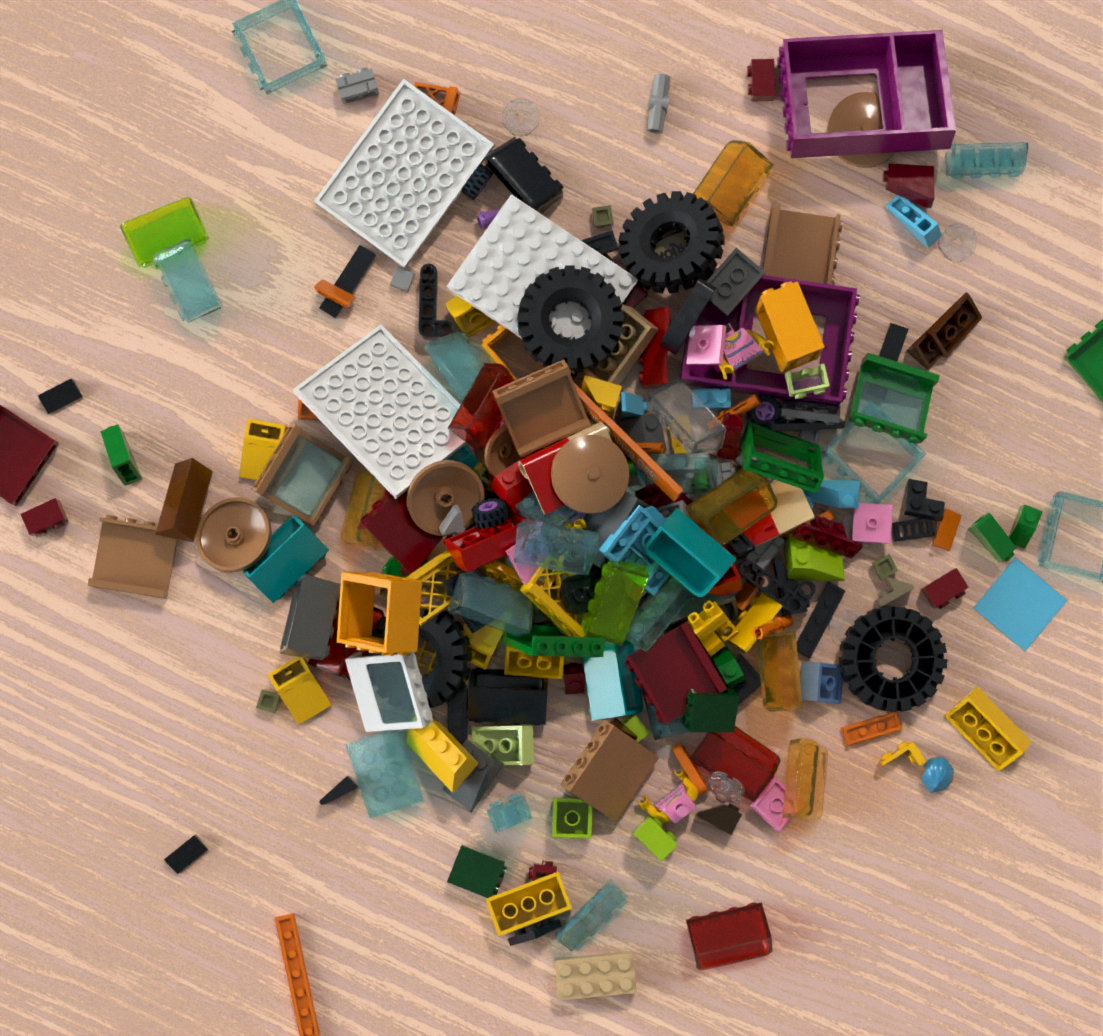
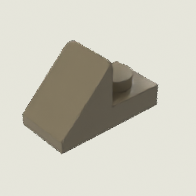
(897, 589)

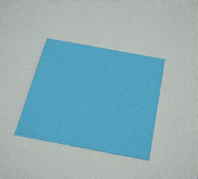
(1020, 604)

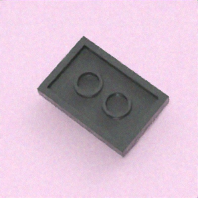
(734, 281)
(811, 411)

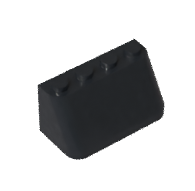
(524, 175)
(507, 698)

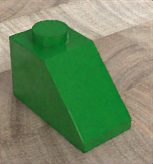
(1024, 525)
(728, 667)

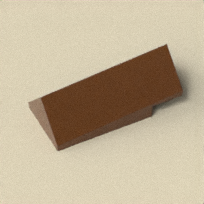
(946, 332)
(184, 500)

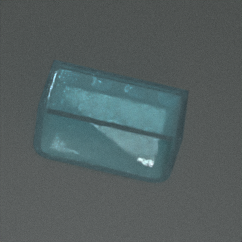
(187, 281)
(456, 361)
(691, 471)
(492, 604)

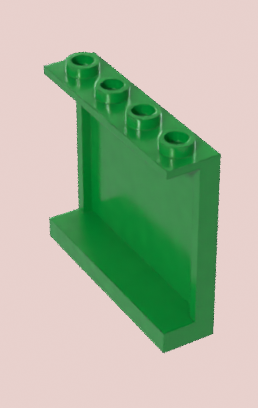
(1088, 359)
(549, 641)

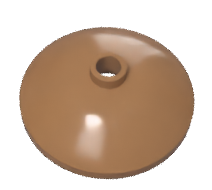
(496, 458)

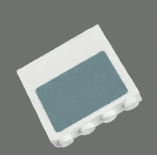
(389, 691)

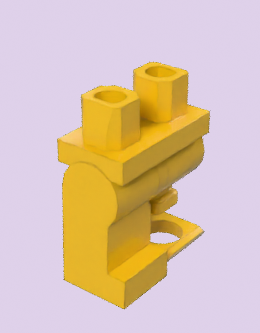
(708, 621)

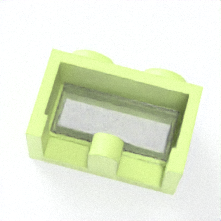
(807, 381)

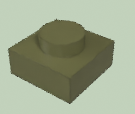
(602, 216)
(884, 566)
(268, 701)

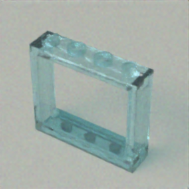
(267, 13)
(844, 470)
(1049, 537)

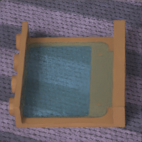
(302, 475)

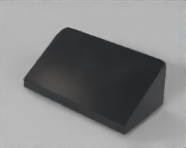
(60, 396)
(186, 854)

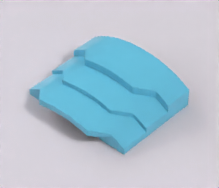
(629, 544)

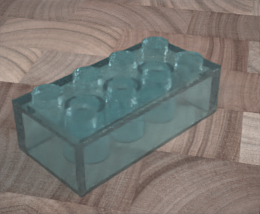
(510, 812)

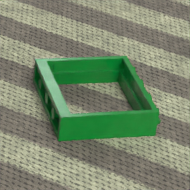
(778, 469)

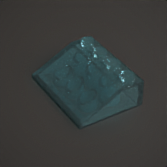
(385, 772)
(591, 915)

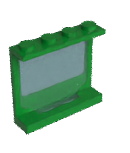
(892, 398)

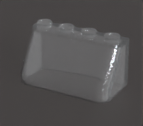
(686, 417)

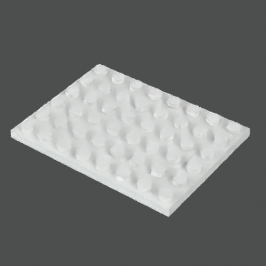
(404, 173)
(518, 250)
(384, 409)

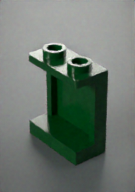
(711, 711)
(477, 872)

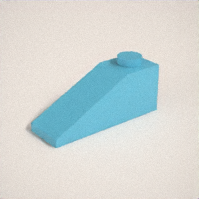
(915, 221)
(631, 406)
(837, 493)

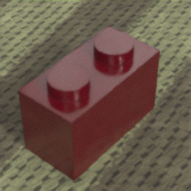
(761, 79)
(732, 436)
(44, 517)
(945, 588)

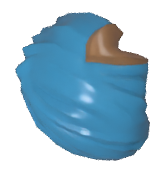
(937, 774)

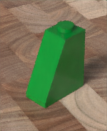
(120, 455)
(993, 537)

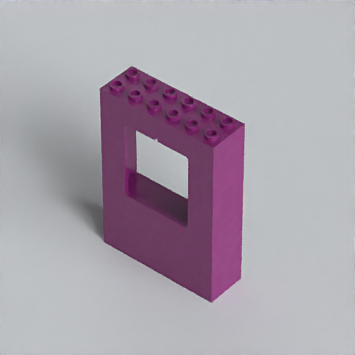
(910, 86)
(825, 300)

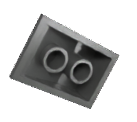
(643, 429)
(479, 779)

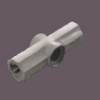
(658, 103)

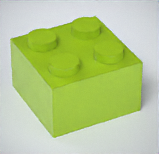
(571, 818)
(655, 838)

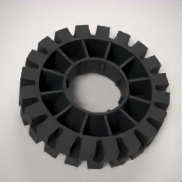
(657, 219)
(578, 287)
(860, 652)
(450, 655)

